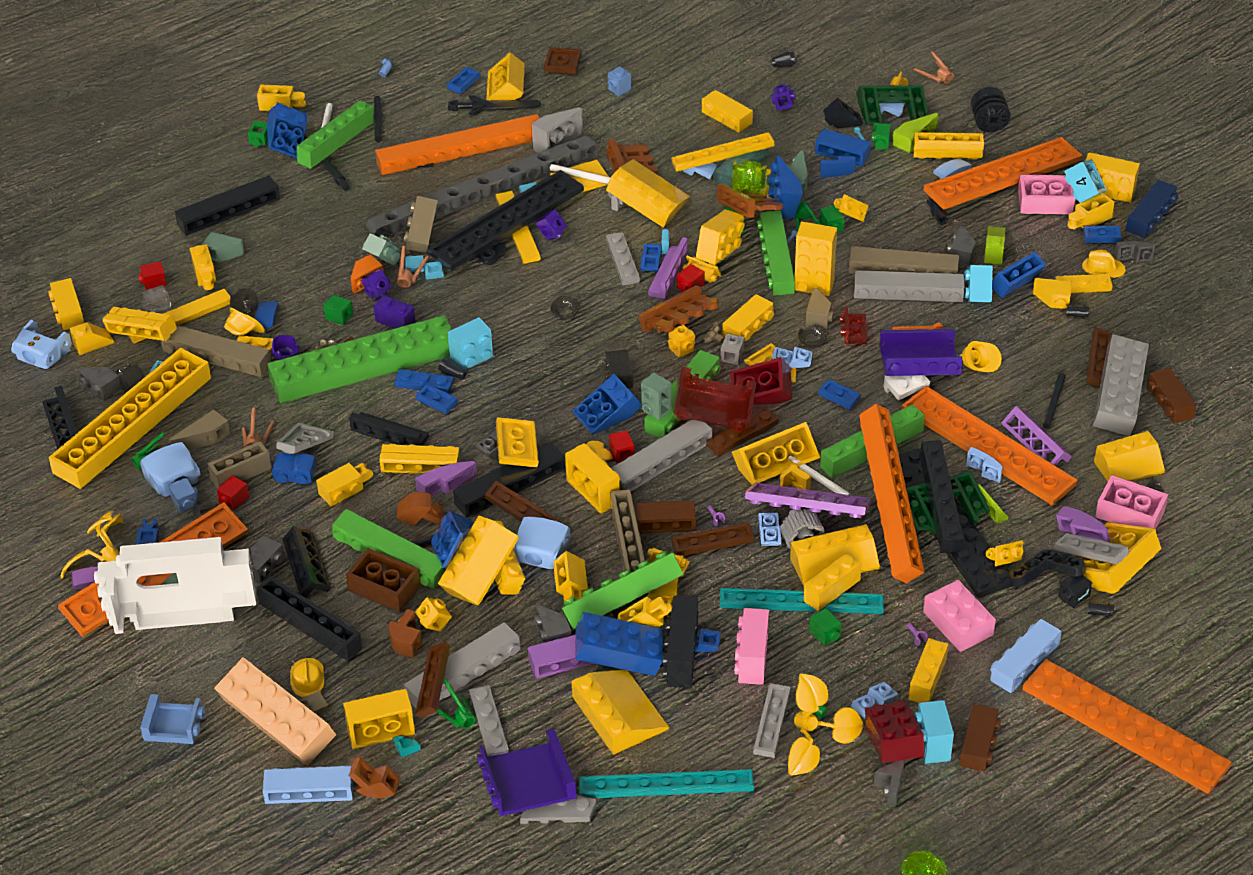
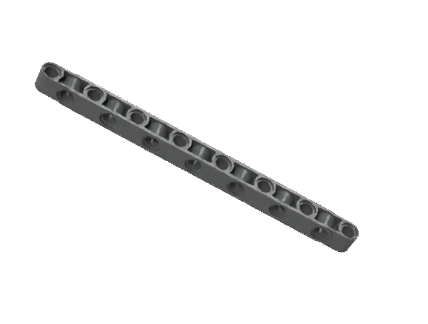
(489, 184)

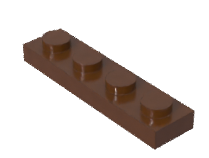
(1098, 348)
(730, 438)
(514, 503)
(712, 539)
(432, 679)

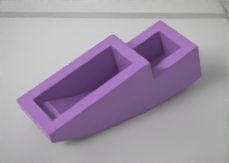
(446, 478)
(1081, 524)

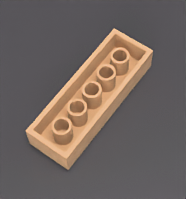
(275, 711)

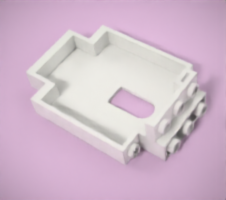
(207, 588)

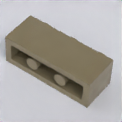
(420, 224)
(240, 464)

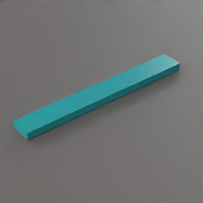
(794, 601)
(666, 783)

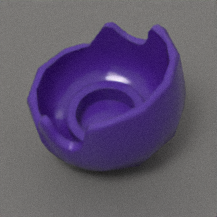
(284, 347)

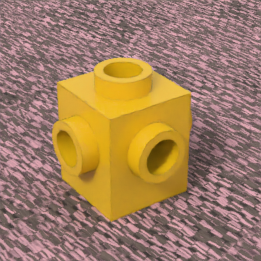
(681, 341)
(433, 614)

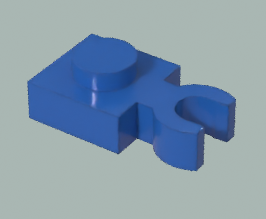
(148, 533)

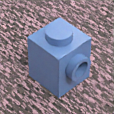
(619, 81)
(183, 495)

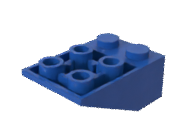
(286, 129)
(784, 188)
(607, 406)
(450, 536)

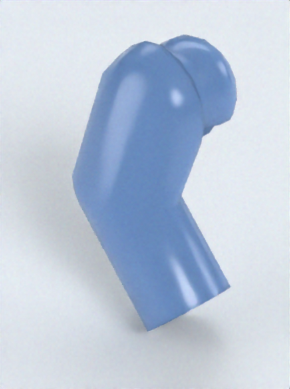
(387, 64)

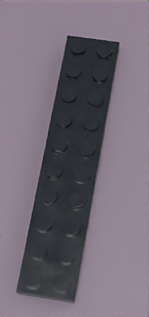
(505, 220)
(971, 560)

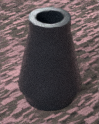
(784, 60)
(452, 368)

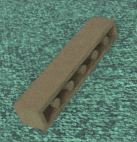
(901, 261)
(219, 351)
(626, 529)

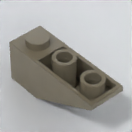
(203, 432)

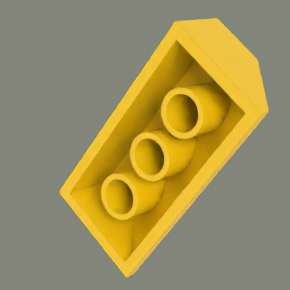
(770, 455)
(818, 552)
(478, 560)

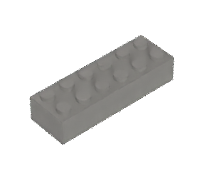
(1121, 385)

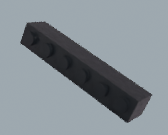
(227, 205)
(940, 496)
(471, 499)
(309, 618)

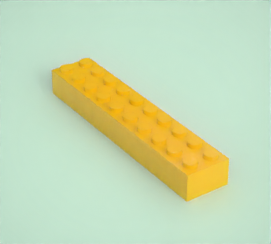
(129, 418)

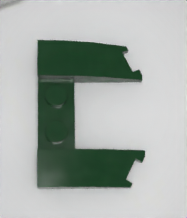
(872, 95)
(963, 487)

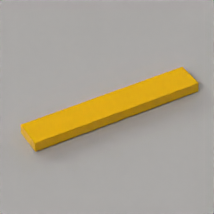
(722, 151)
(523, 237)
(196, 309)

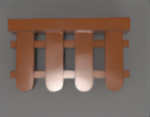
(620, 155)
(744, 201)
(677, 310)

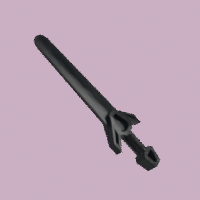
(479, 105)

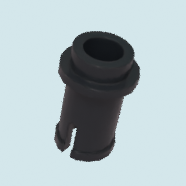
(1077, 311)
(1101, 609)

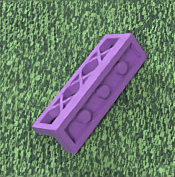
(669, 269)
(1035, 429)

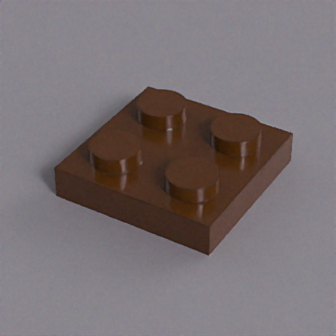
(562, 60)

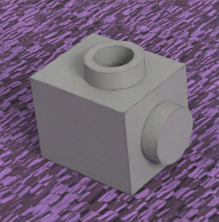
(732, 349)

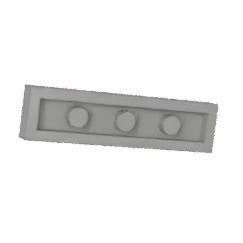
(622, 259)
(1091, 548)
(772, 720)
(488, 721)

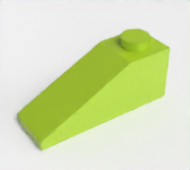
(904, 135)
(994, 245)

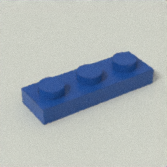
(417, 380)

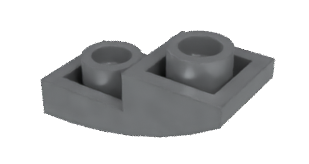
(1134, 250)

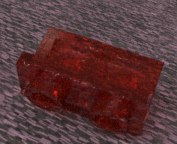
(854, 327)

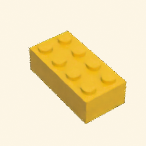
(815, 258)

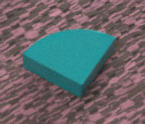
(405, 746)

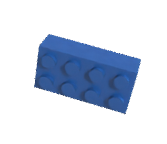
(619, 644)

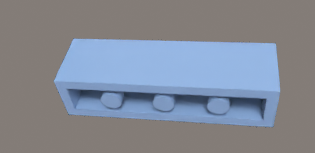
(1025, 655)
(307, 785)

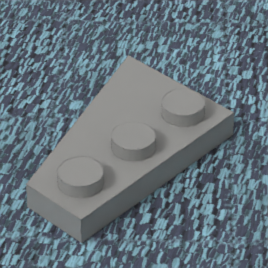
(303, 437)
(573, 810)

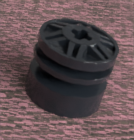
(990, 109)

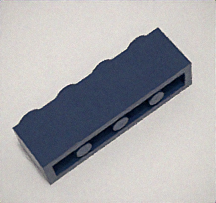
(1151, 209)

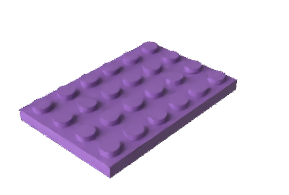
(812, 499)

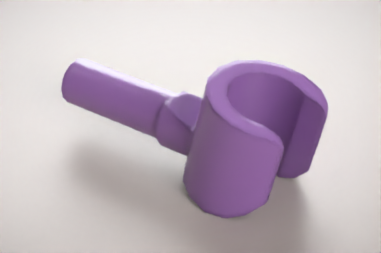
(716, 516)
(917, 634)

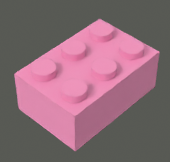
(1045, 194)
(1131, 504)
(959, 615)
(752, 647)

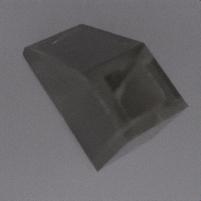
(129, 376)

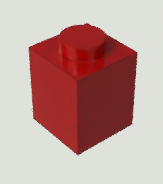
(152, 275)
(690, 277)
(621, 446)
(233, 492)

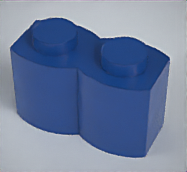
(294, 468)

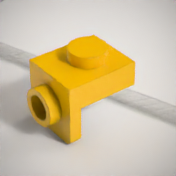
(796, 478)

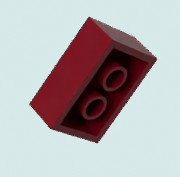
(894, 732)

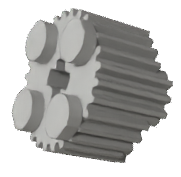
(801, 526)

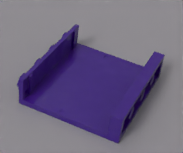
(919, 352)
(528, 777)

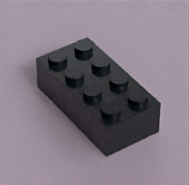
(681, 642)

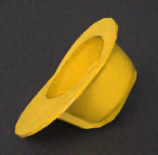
(1103, 263)
(241, 324)
(981, 356)
(307, 677)

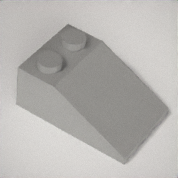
(557, 129)

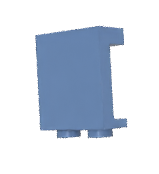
(171, 721)

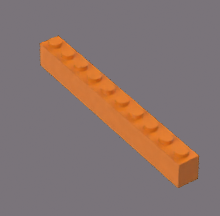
(455, 145)
(891, 494)

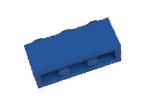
(836, 144)
(1018, 274)

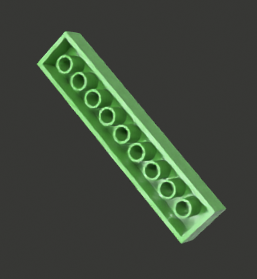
(360, 359)

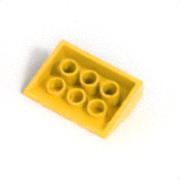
(647, 192)
(1142, 547)
(617, 708)

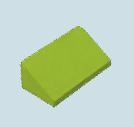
(996, 512)

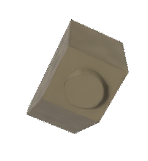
(819, 310)

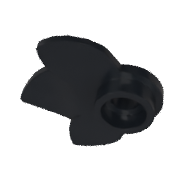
(491, 254)

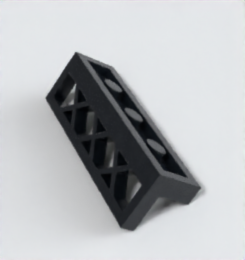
(65, 413)
(386, 430)
(301, 560)

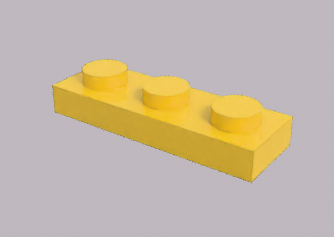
(1088, 283)

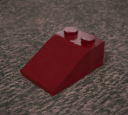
(772, 381)

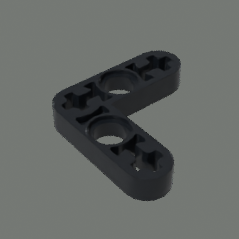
(1047, 560)

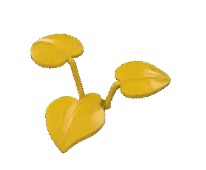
(110, 551)
(809, 696)

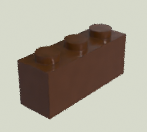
(1171, 395)
(665, 517)
(980, 738)

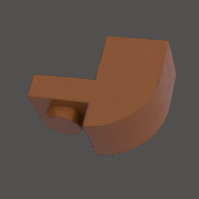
(418, 506)
(403, 635)
(373, 782)

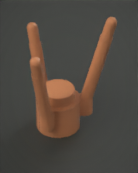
(943, 72)
(405, 276)
(255, 437)

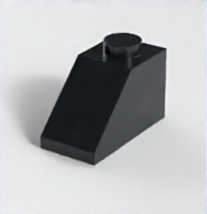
(842, 115)

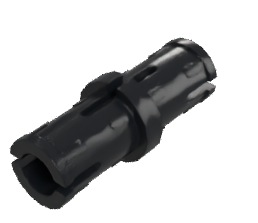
(937, 211)

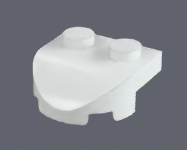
(905, 385)

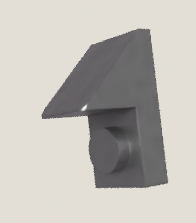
(890, 778)

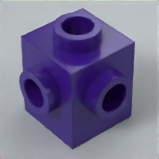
(783, 97)
(551, 225)
(376, 284)

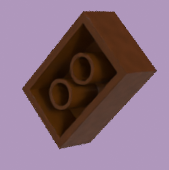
(383, 579)

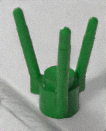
(804, 212)
(146, 451)
(463, 715)

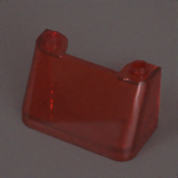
(713, 401)

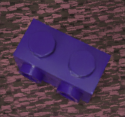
(393, 312)

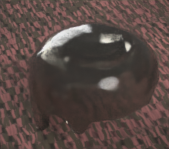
(244, 301)

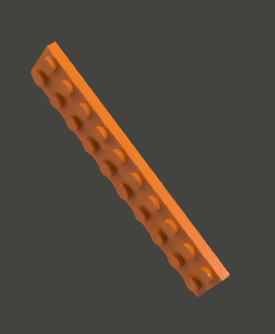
(1002, 173)
(969, 431)
(85, 608)
(1127, 726)

